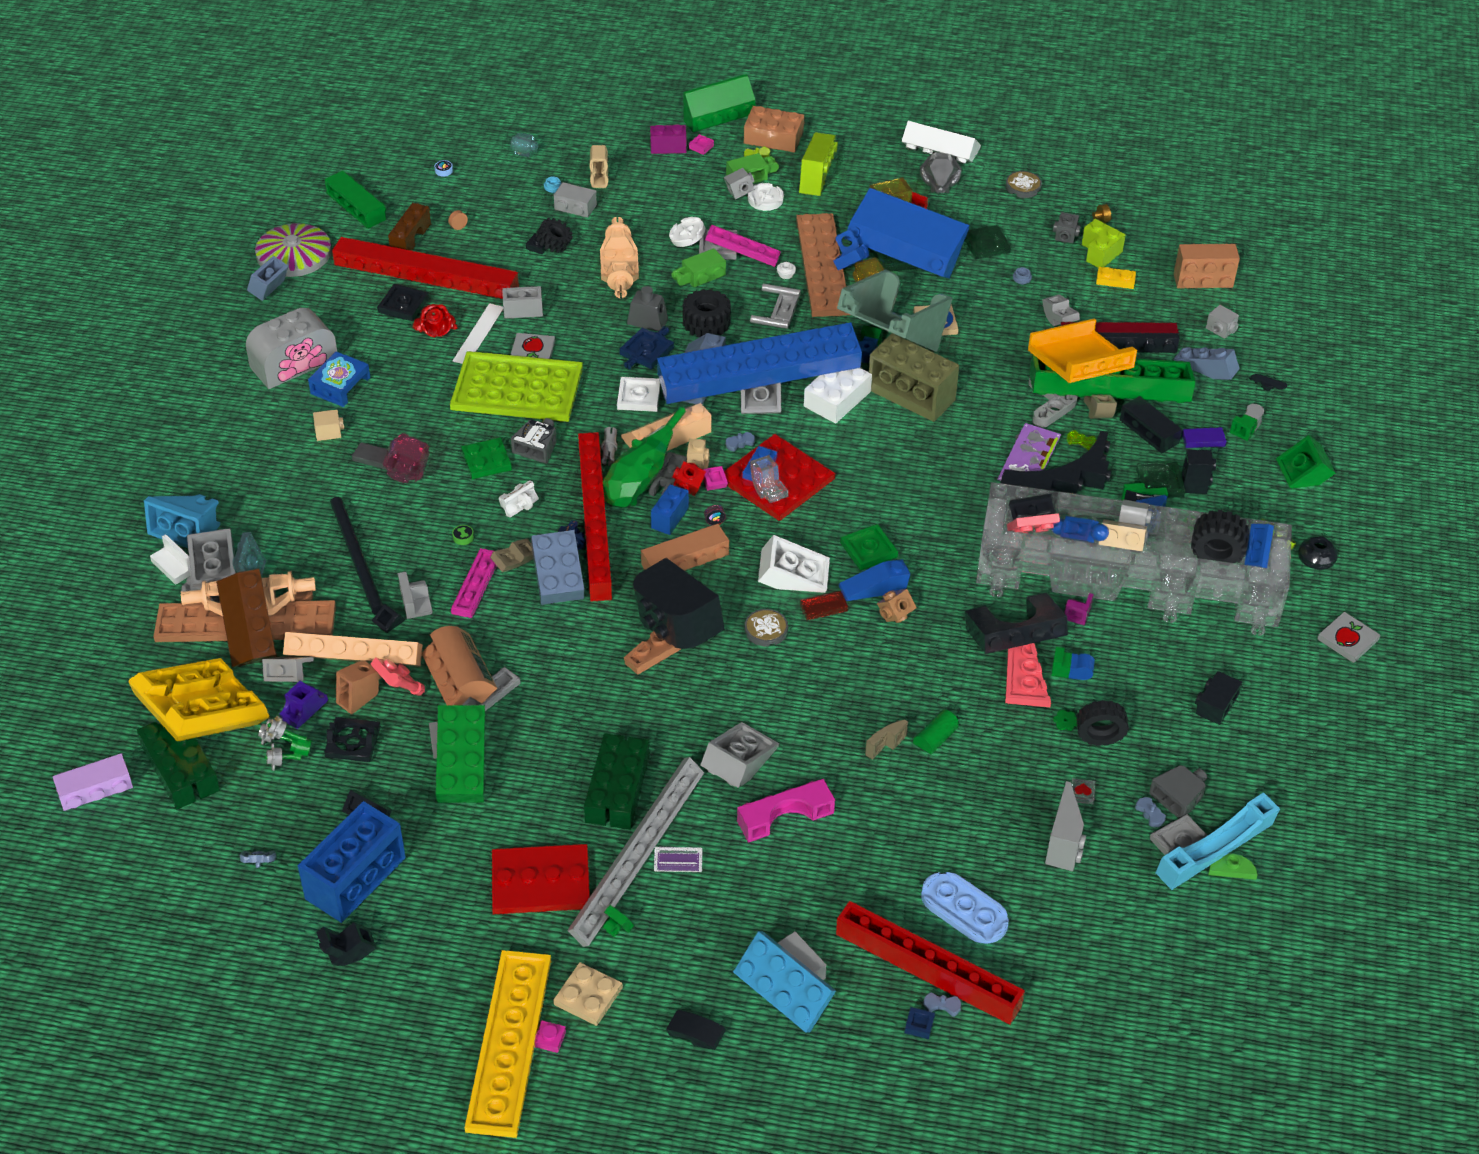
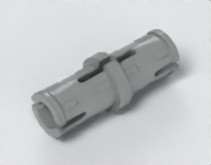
(609, 446)

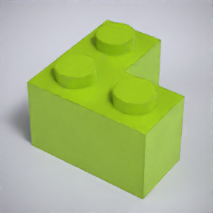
(1102, 243)

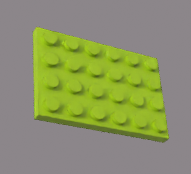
(517, 386)

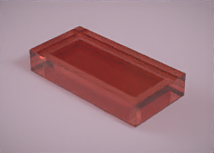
(823, 605)

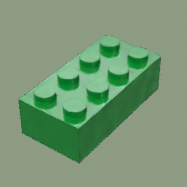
(460, 754)

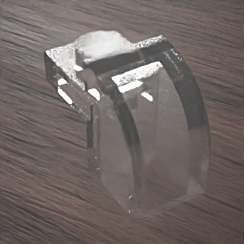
(766, 479)

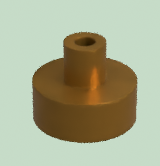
(1102, 213)

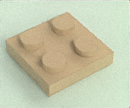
(588, 994)

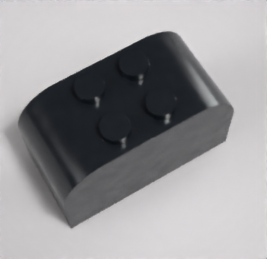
(677, 605)

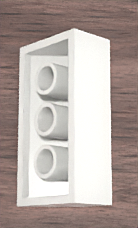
(940, 141)

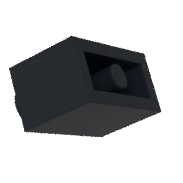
(1198, 471)
(1218, 697)

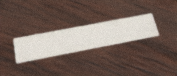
(479, 331)

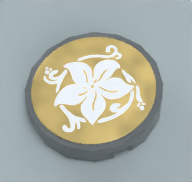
(1023, 184)
(766, 627)

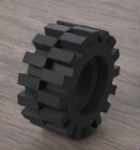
(554, 235)

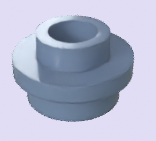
(1022, 276)

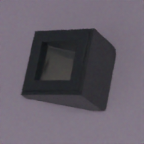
(387, 618)

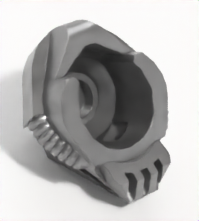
(940, 172)

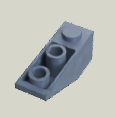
(1213, 363)

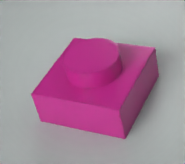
(701, 144)
(715, 478)
(550, 1036)

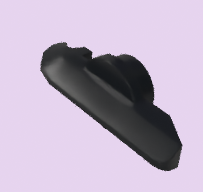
(1268, 383)

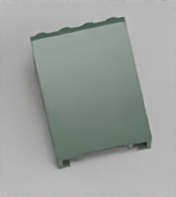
(874, 302)

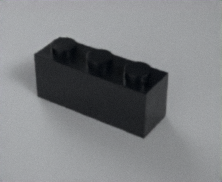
(1150, 424)

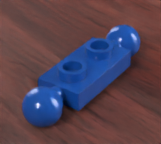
(1081, 529)

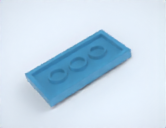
(784, 981)

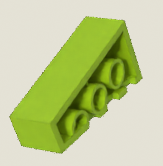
(817, 163)

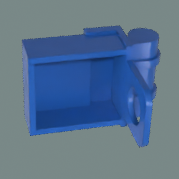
(850, 254)

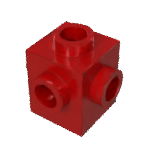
(688, 477)

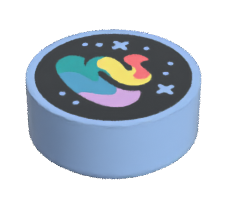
(443, 168)

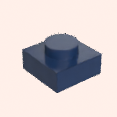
(919, 1023)

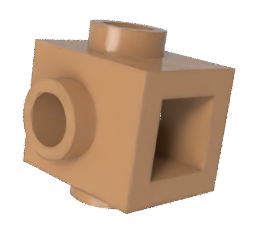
(896, 605)

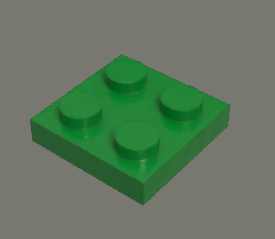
(486, 458)
(869, 547)

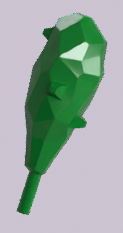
(639, 465)

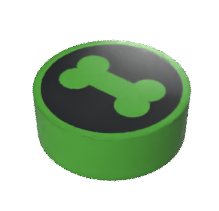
(463, 534)

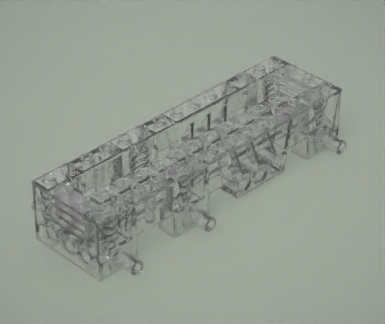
(1163, 566)

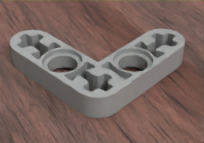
(1063, 403)

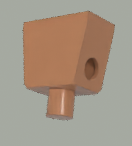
(356, 686)

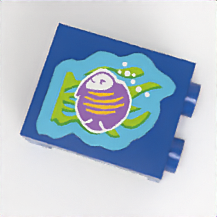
(337, 378)

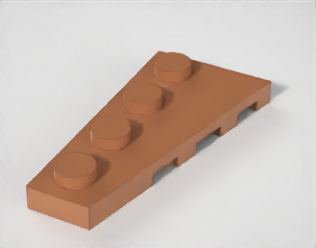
(649, 653)

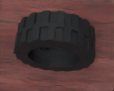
(1102, 734)

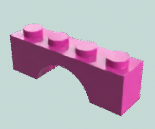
(810, 800)

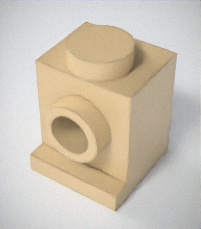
(698, 453)

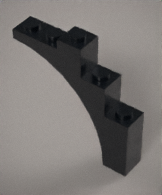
(1088, 471)

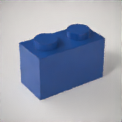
(669, 509)

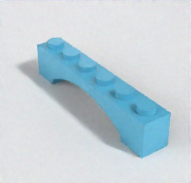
(1188, 861)

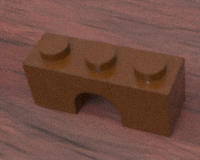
(413, 221)

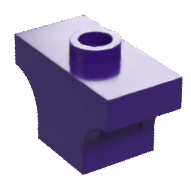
(301, 704)

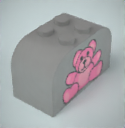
(289, 346)

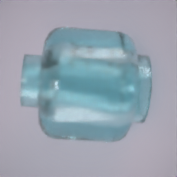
(524, 144)

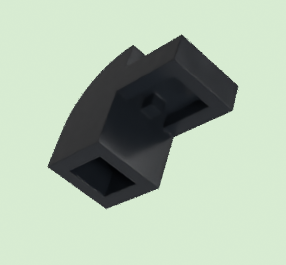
(348, 946)

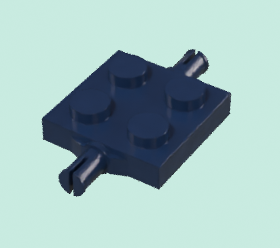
(646, 348)

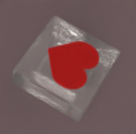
(1084, 790)

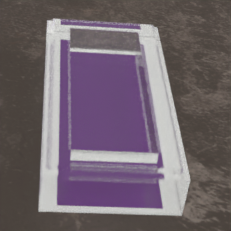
(678, 859)

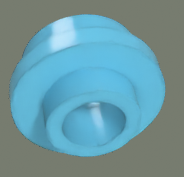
(552, 184)

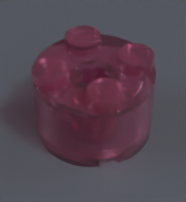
(406, 458)

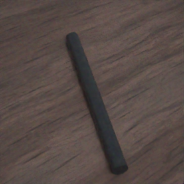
(356, 554)

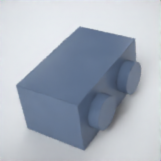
(267, 278)

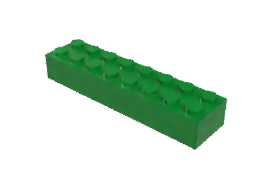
(1149, 379)

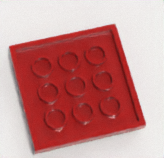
(796, 471)

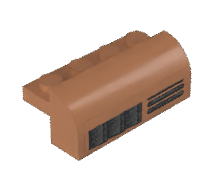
(458, 666)

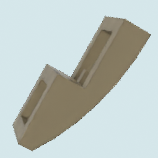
(514, 556)
(887, 736)

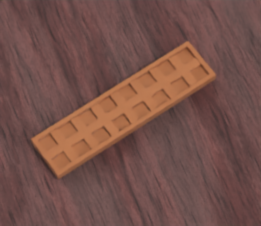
(818, 251)
(194, 623)

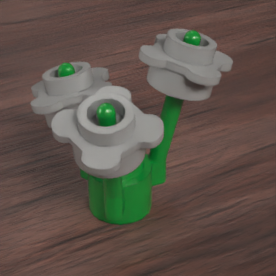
(276, 729)

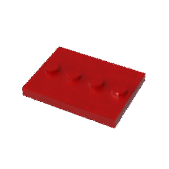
(540, 879)

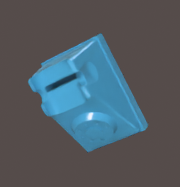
(180, 516)

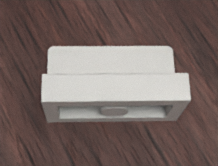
(172, 561)

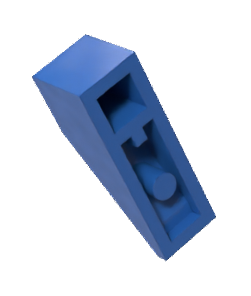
(876, 581)

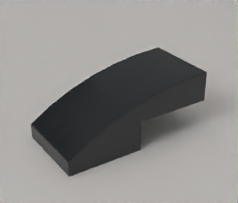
(698, 1029)

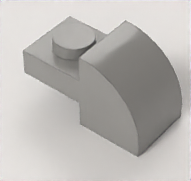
(1058, 310)

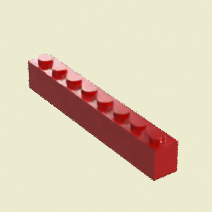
(930, 962)

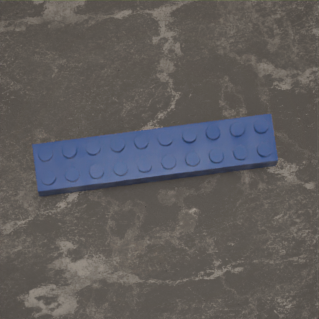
(759, 363)

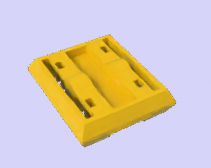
(202, 699)

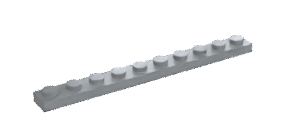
(635, 851)

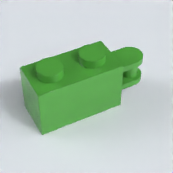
(755, 164)
(700, 269)

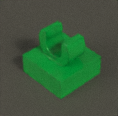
(616, 921)

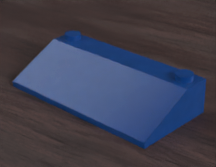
(908, 232)

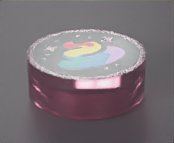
(715, 515)

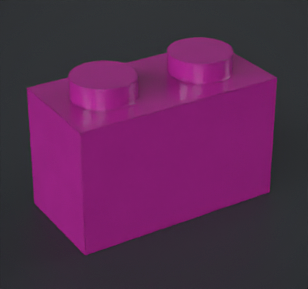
(668, 139)

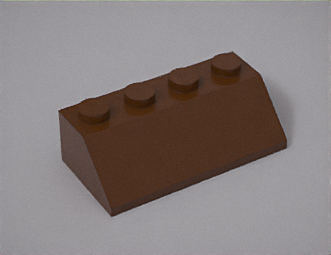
(246, 618)

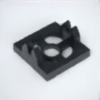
(369, 742)

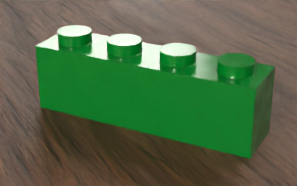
(355, 199)

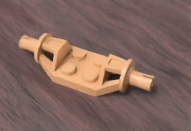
(619, 258)
(270, 584)

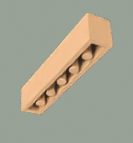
(352, 648)

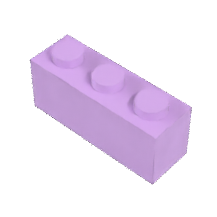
(92, 782)

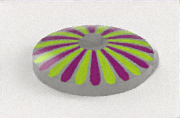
(297, 245)

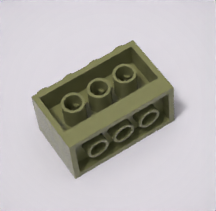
(913, 377)

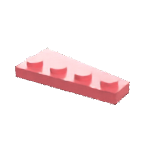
(1025, 678)

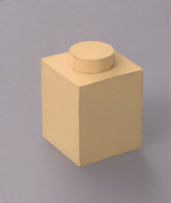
(328, 425)

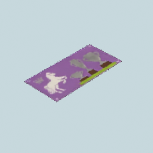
(1031, 457)

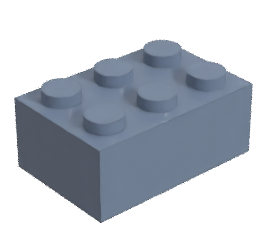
(557, 567)

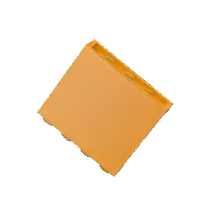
(1079, 351)

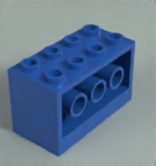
(352, 861)

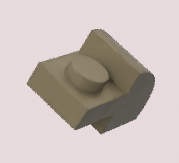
(1100, 406)

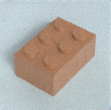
(774, 128)
(1206, 265)

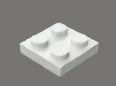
(638, 394)

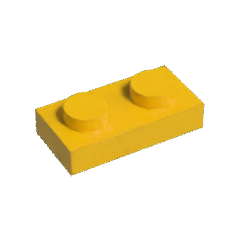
(1116, 277)

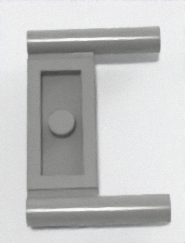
(784, 307)

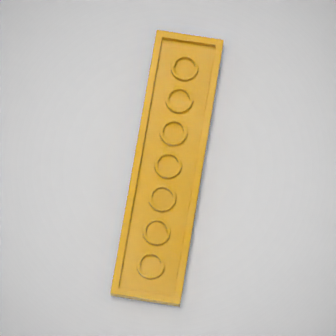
(508, 1044)

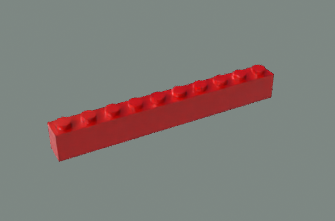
(423, 267)
(594, 517)

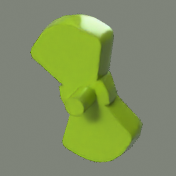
(764, 152)

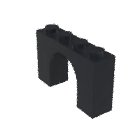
(993, 635)

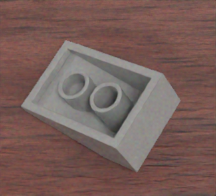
(761, 400)
(211, 556)
(738, 754)
(1066, 837)

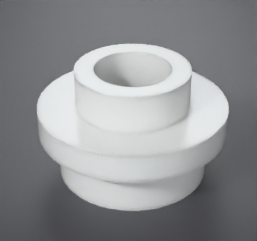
(786, 270)

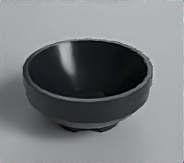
(1316, 557)

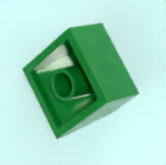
(1305, 464)

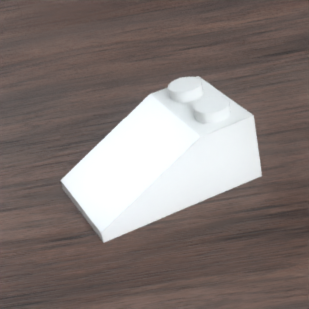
(792, 567)

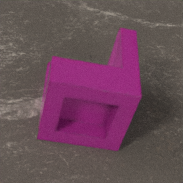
(1078, 611)

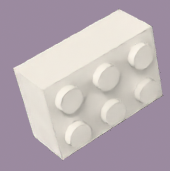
(837, 393)

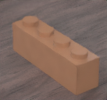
(689, 549)

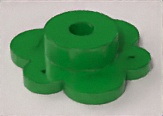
(1065, 720)

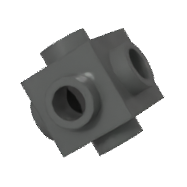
(1067, 227)

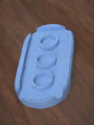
(965, 907)

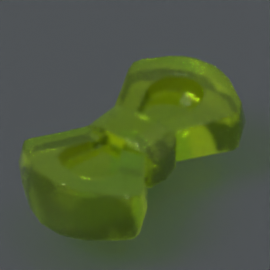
(1074, 437)

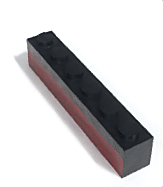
(1141, 336)

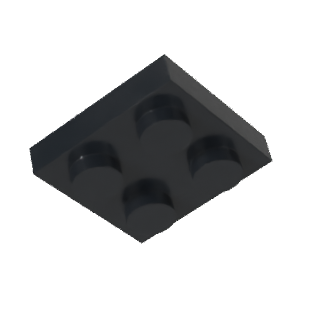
(403, 302)

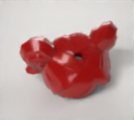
(435, 324)

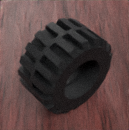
(706, 312)
(1220, 537)

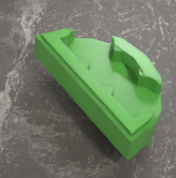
(1233, 866)

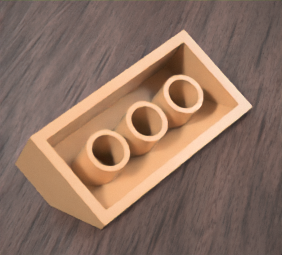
(692, 425)

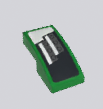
(1138, 491)

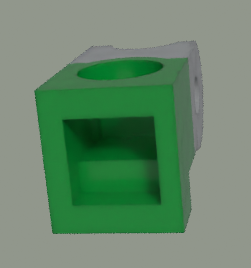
(1249, 423)

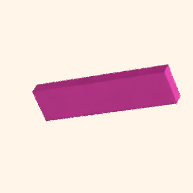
(743, 245)
(474, 584)

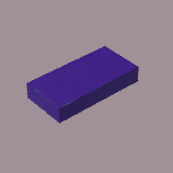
(1204, 437)

